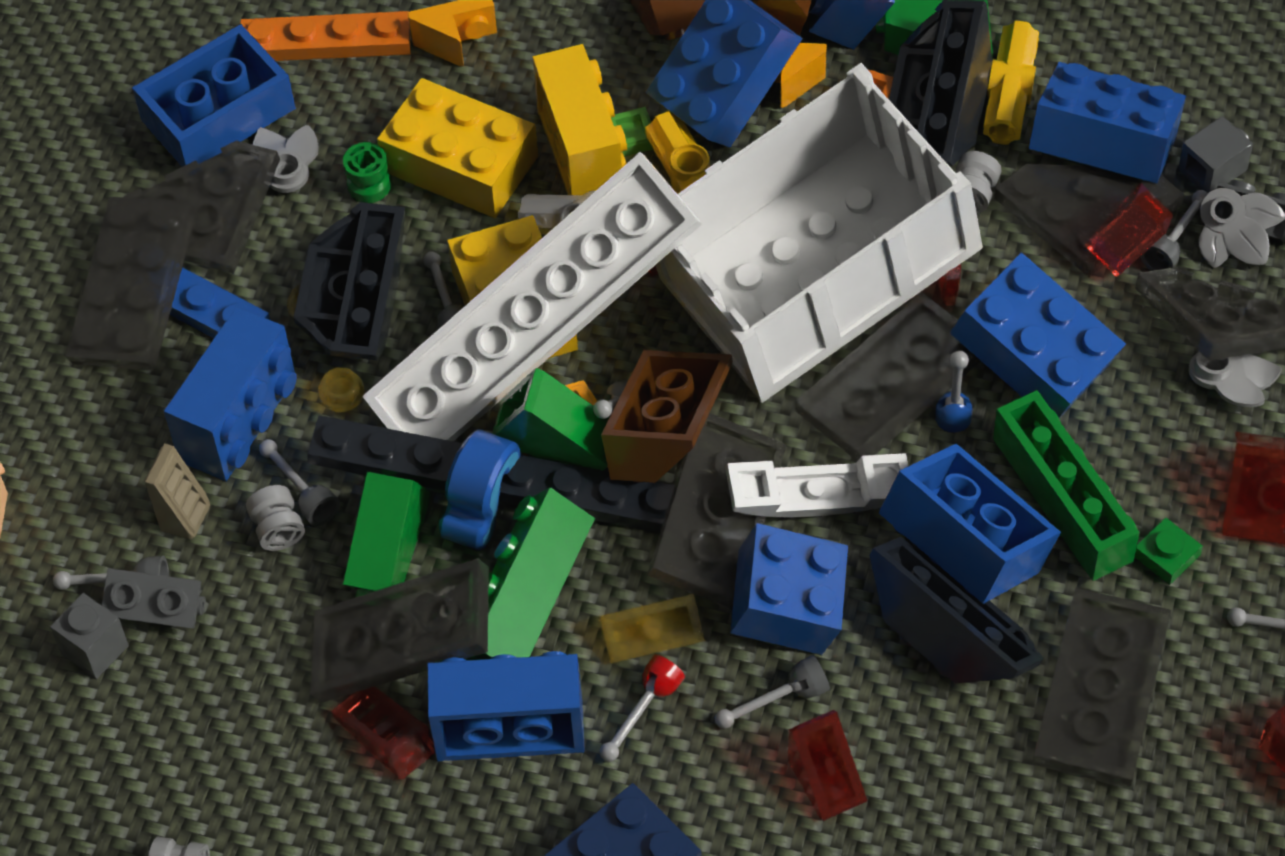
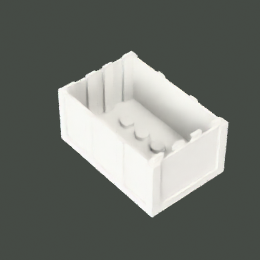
(818, 233)

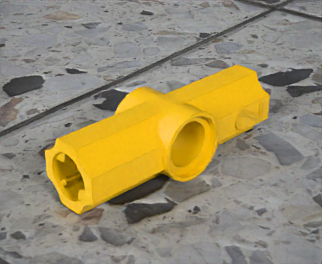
(1011, 82)
(677, 150)

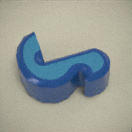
(475, 489)

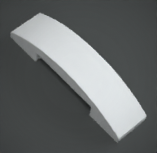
(812, 490)

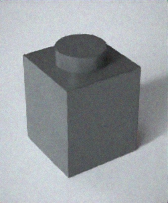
(1215, 155)
(89, 635)

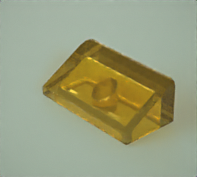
(651, 628)

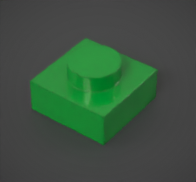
(1168, 551)

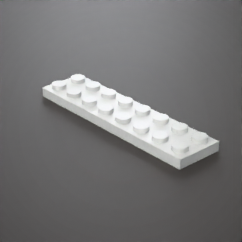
(535, 305)

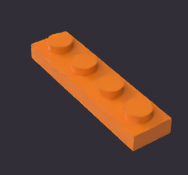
(332, 35)

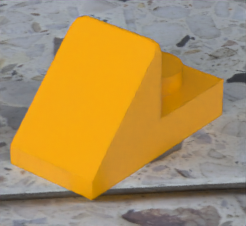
(444, 26)
(802, 71)

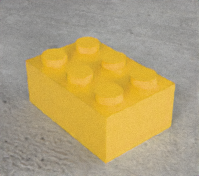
(578, 119)
(459, 147)
(487, 253)

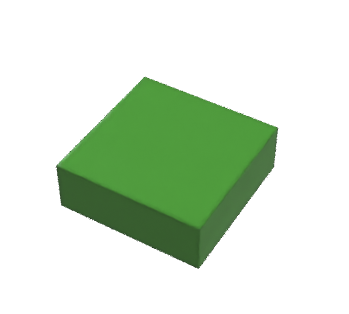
(634, 126)

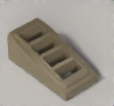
(176, 494)

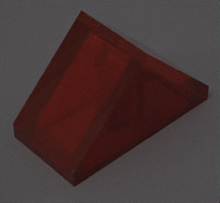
(1130, 230)
(825, 765)

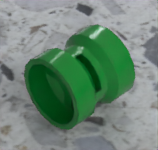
(366, 172)

